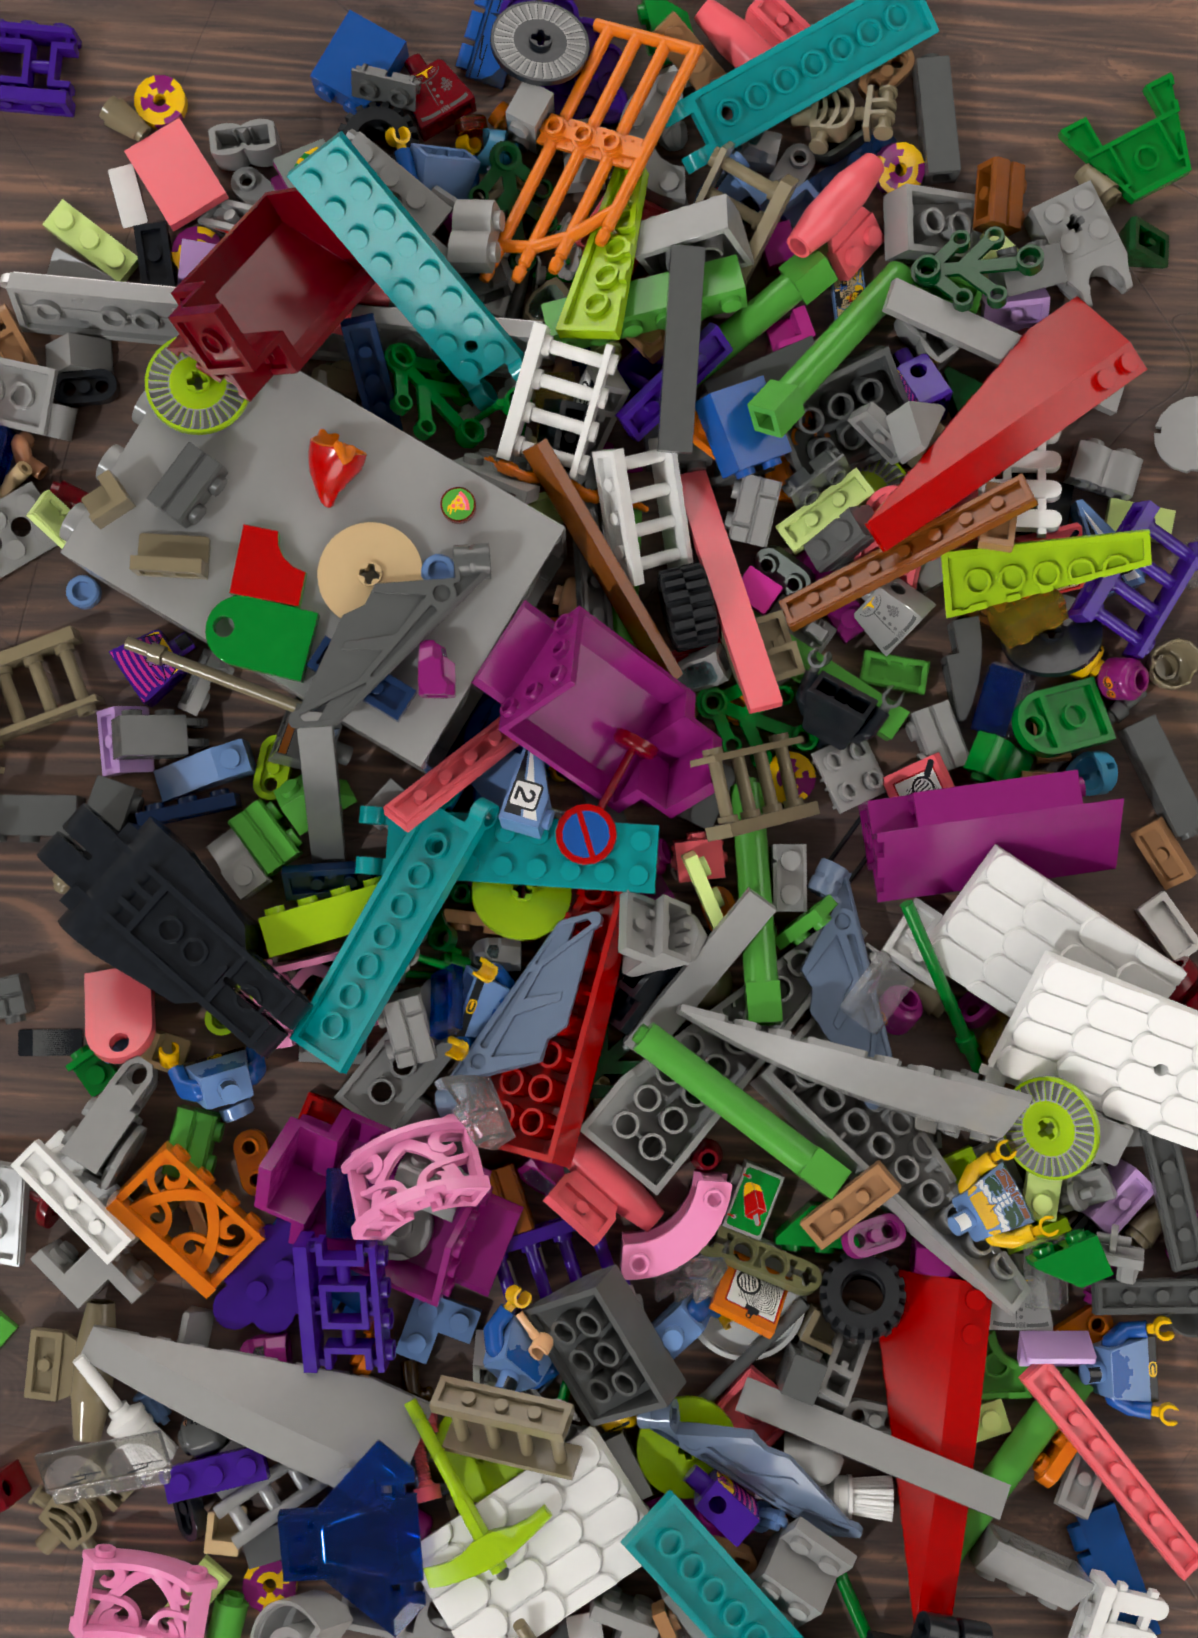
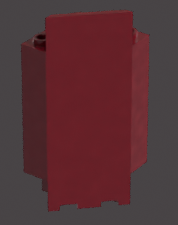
(266, 294)

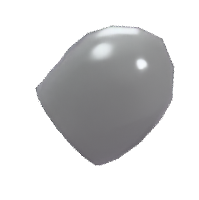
(816, 1460)

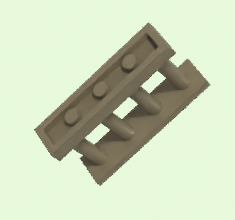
(762, 222)
(32, 655)
(751, 818)
(507, 1427)

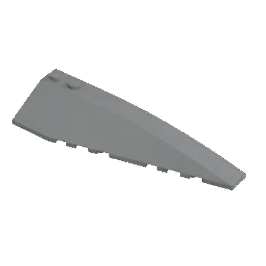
(880, 1080)
(653, 1121)
(924, 1203)
(270, 1406)

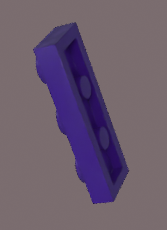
(216, 1474)

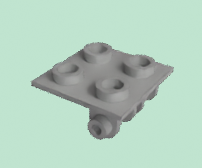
(849, 774)

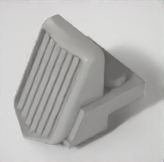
(657, 934)

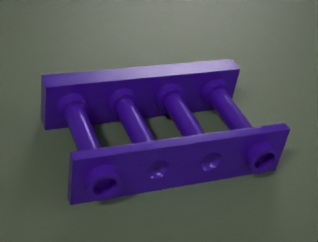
(643, 410)
(1090, 600)
(529, 1244)

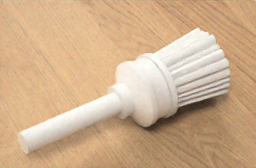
(126, 1418)
(862, 1496)

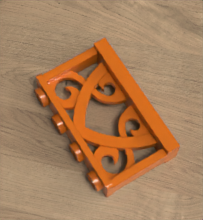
(188, 1265)

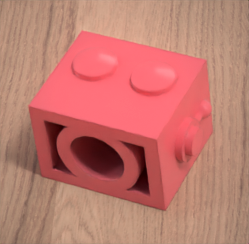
(698, 842)

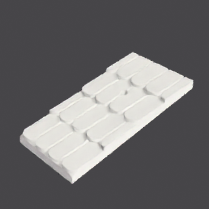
(1014, 914)
(1111, 1041)
(558, 1567)

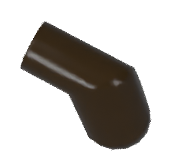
(411, 1383)

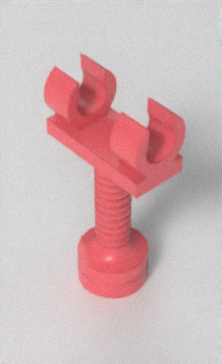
(427, 1489)

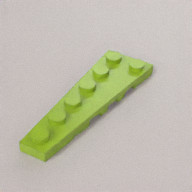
(603, 278)
(987, 577)

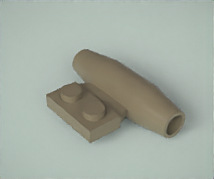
(55, 1377)

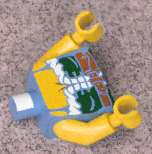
(992, 1204)

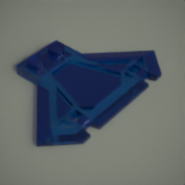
(362, 1540)

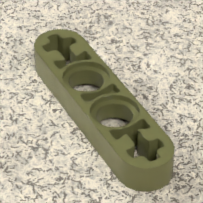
(756, 1264)

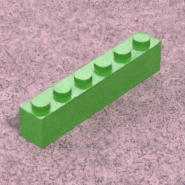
(647, 301)

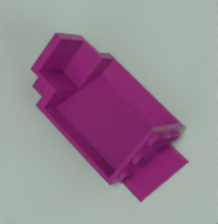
(571, 689)
(941, 836)
(460, 1251)

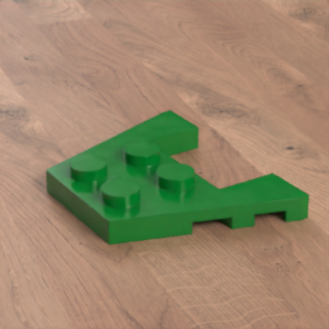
(1144, 157)

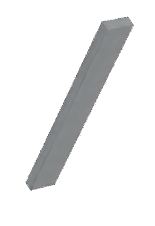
(960, 328)
(874, 1448)

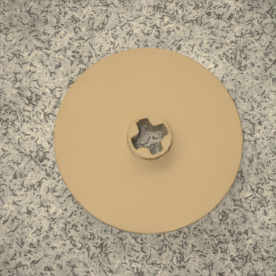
(355, 552)

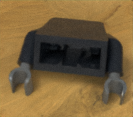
(836, 709)

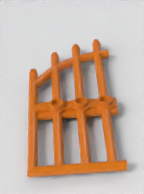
(598, 144)

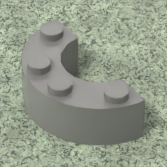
(665, 180)
(303, 1616)

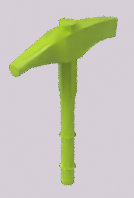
(489, 1547)

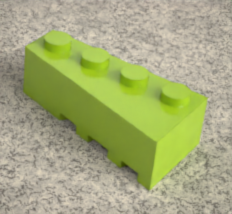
(314, 919)

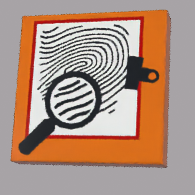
(749, 1300)

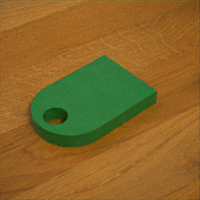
(265, 636)
(1065, 717)

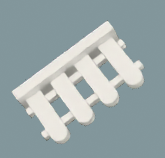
(1044, 490)
(1101, 1607)

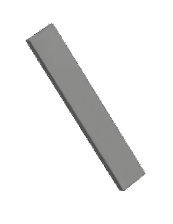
(716, 956)

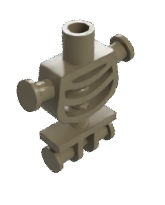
(838, 123)
(70, 1521)

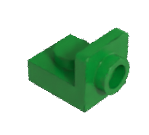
(91, 1070)

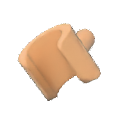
(542, 1341)

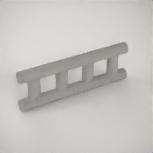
(250, 1530)

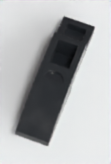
(637, 995)

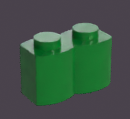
(996, 759)

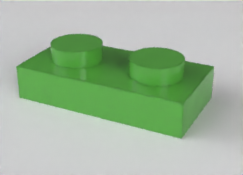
(815, 917)

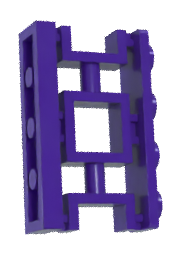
(18, 92)
(316, 1305)

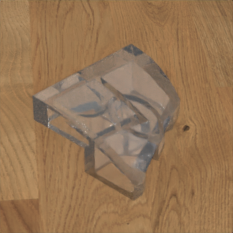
(478, 1109)

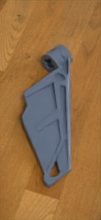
(837, 964)
(533, 1008)
(754, 1465)

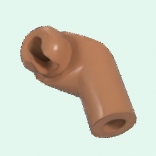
(21, 449)

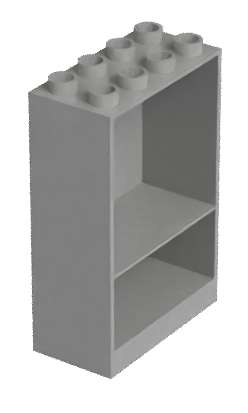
(274, 491)

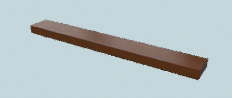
(914, 551)
(599, 556)

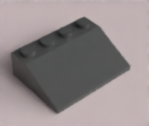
(851, 385)
(606, 1348)

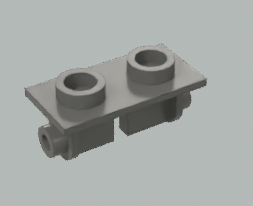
(374, 85)
(829, 470)

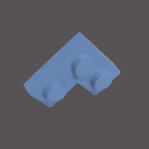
(426, 1321)

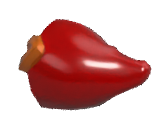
(332, 465)

